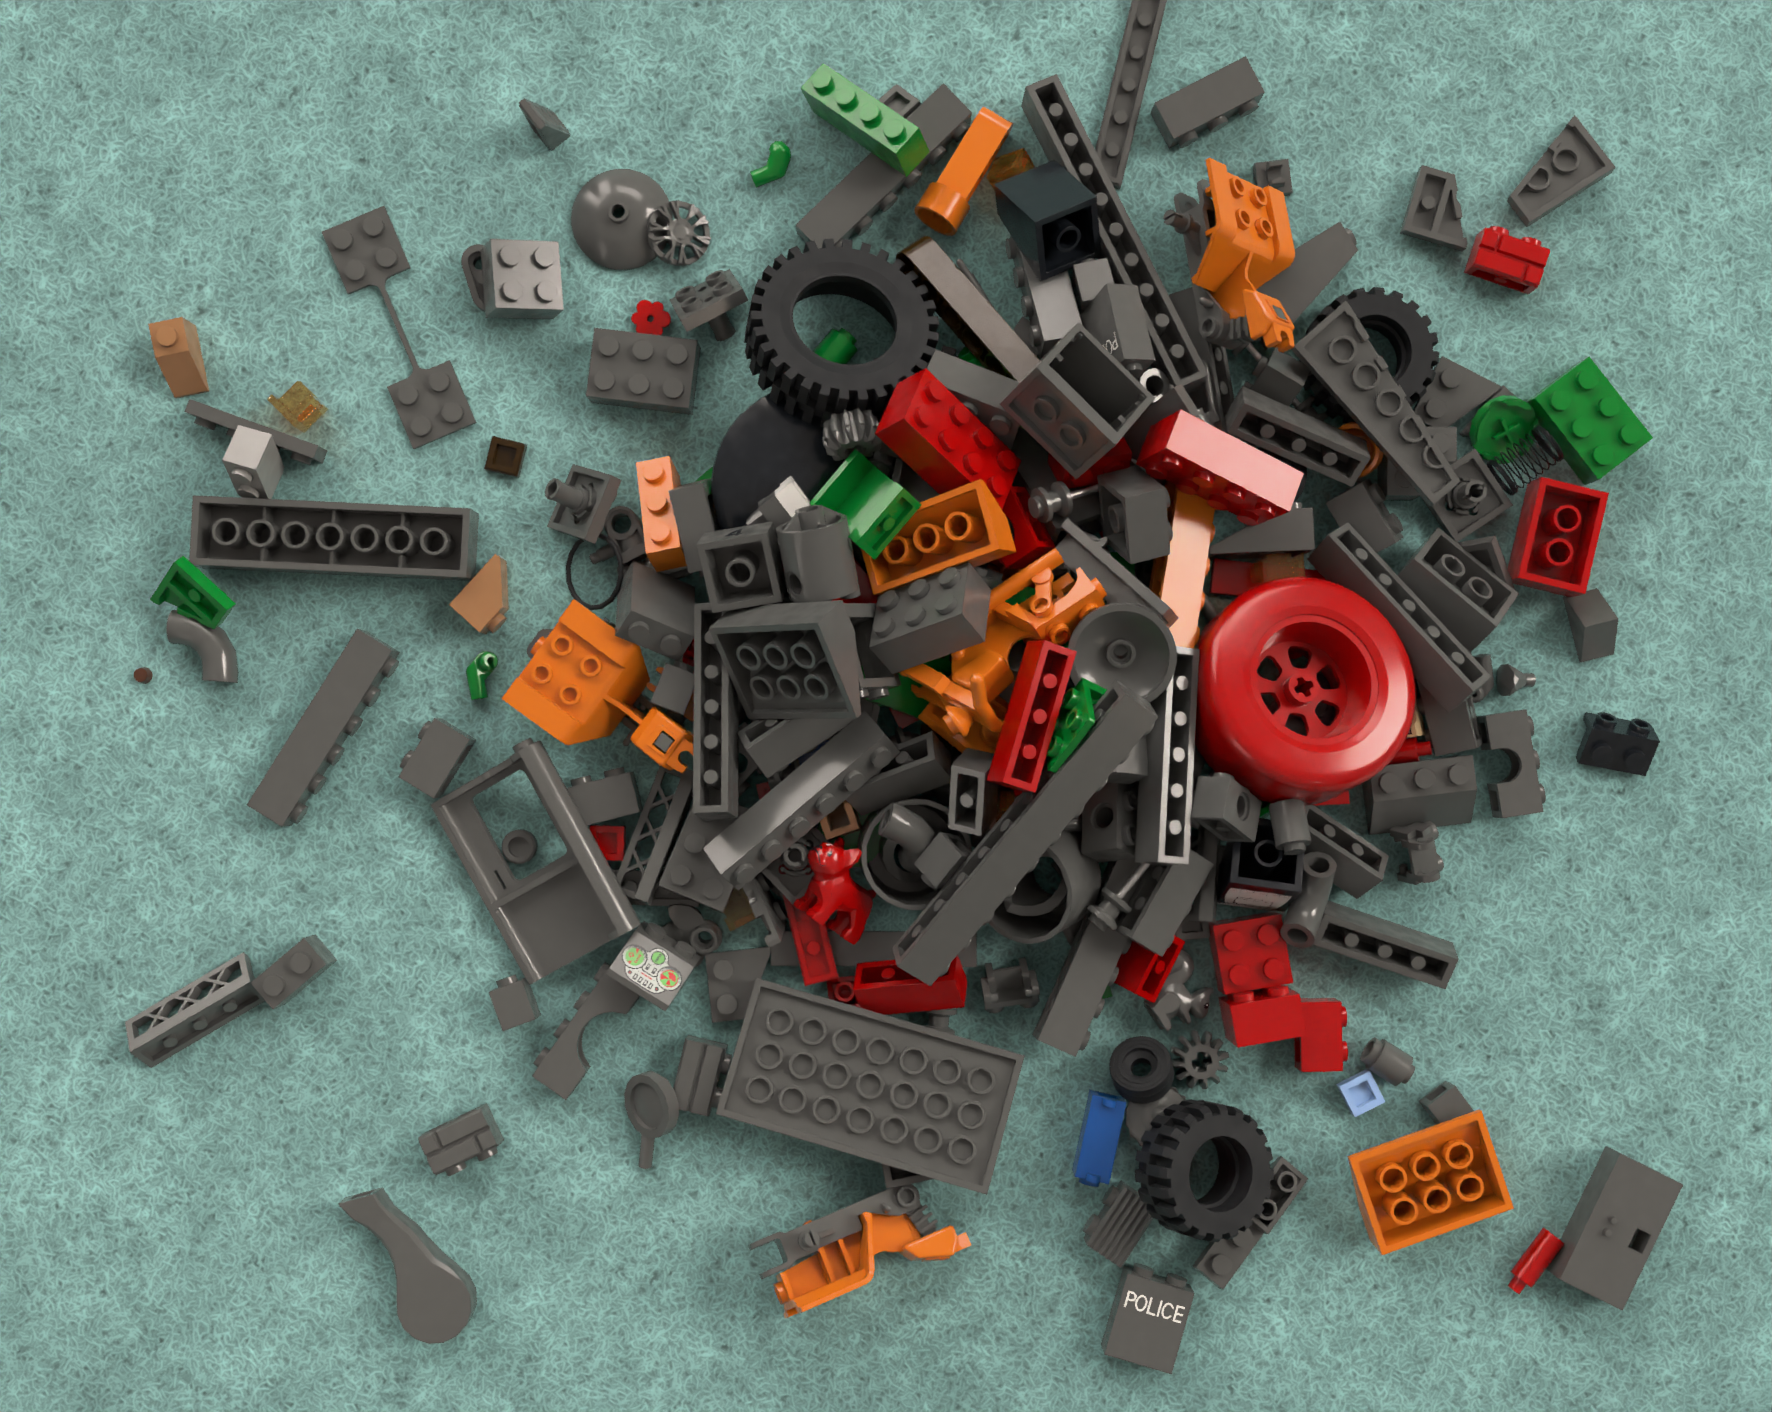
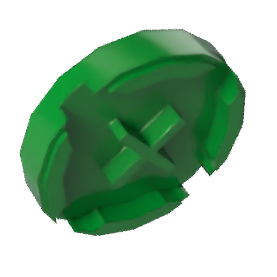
(1500, 425)

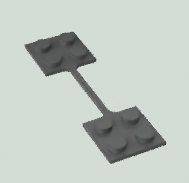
(429, 399)

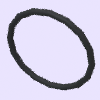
(619, 580)

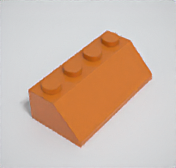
(941, 535)

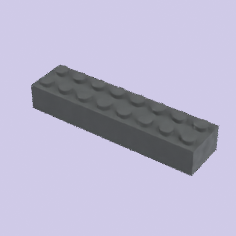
(334, 538)

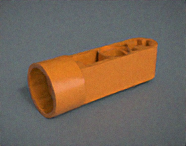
(946, 201)

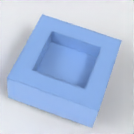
(1360, 1093)

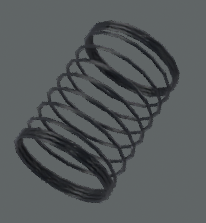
(1541, 441)

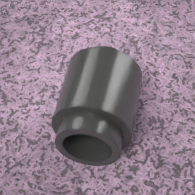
(1387, 1061)

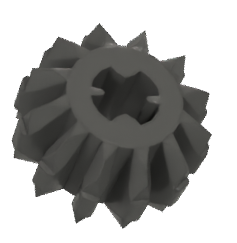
(850, 432)
(1189, 1053)

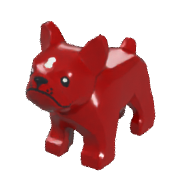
(835, 890)

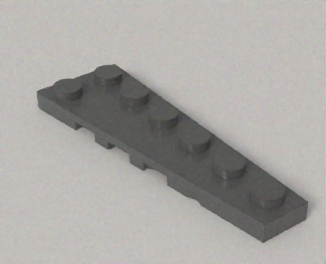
(1359, 380)

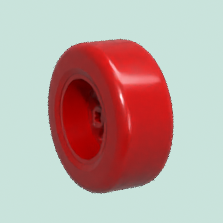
(1353, 650)

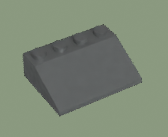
(791, 660)

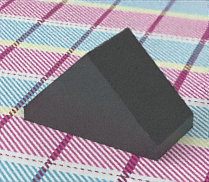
(1591, 625)

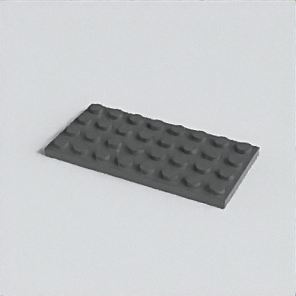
(871, 1085)

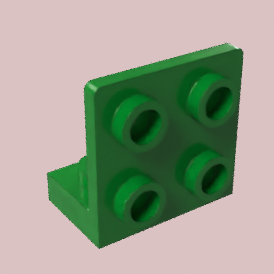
(1073, 721)

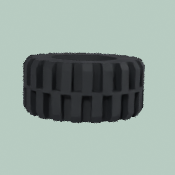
(1403, 329)
(1240, 1179)

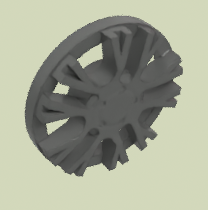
(678, 233)

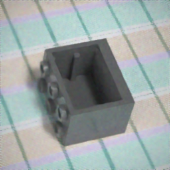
(1077, 401)

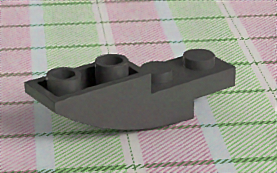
(1223, 1258)

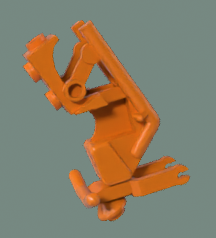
(984, 669)

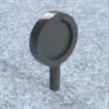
(651, 1109)

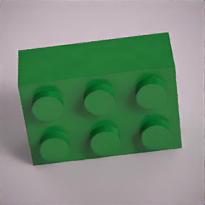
(1589, 421)

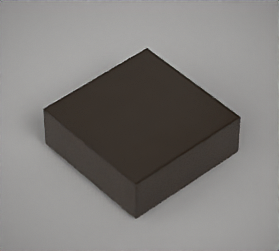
(505, 457)

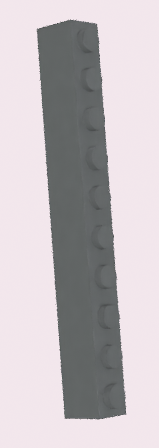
(1068, 144)
(1022, 837)
(1090, 965)

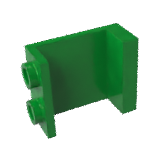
(870, 500)

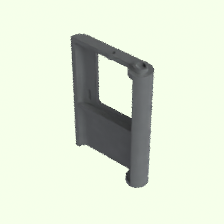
(557, 909)

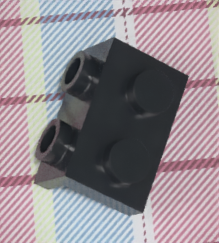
(1617, 743)

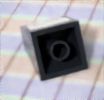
(1259, 874)

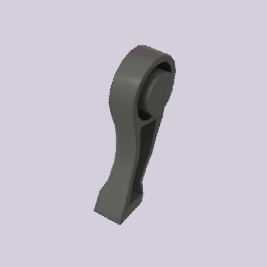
(432, 1289)

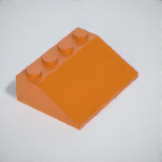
(1429, 1183)

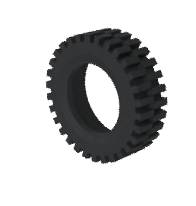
(820, 384)

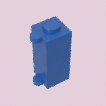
(1098, 1138)

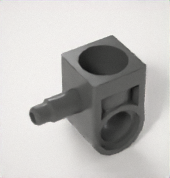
(629, 544)

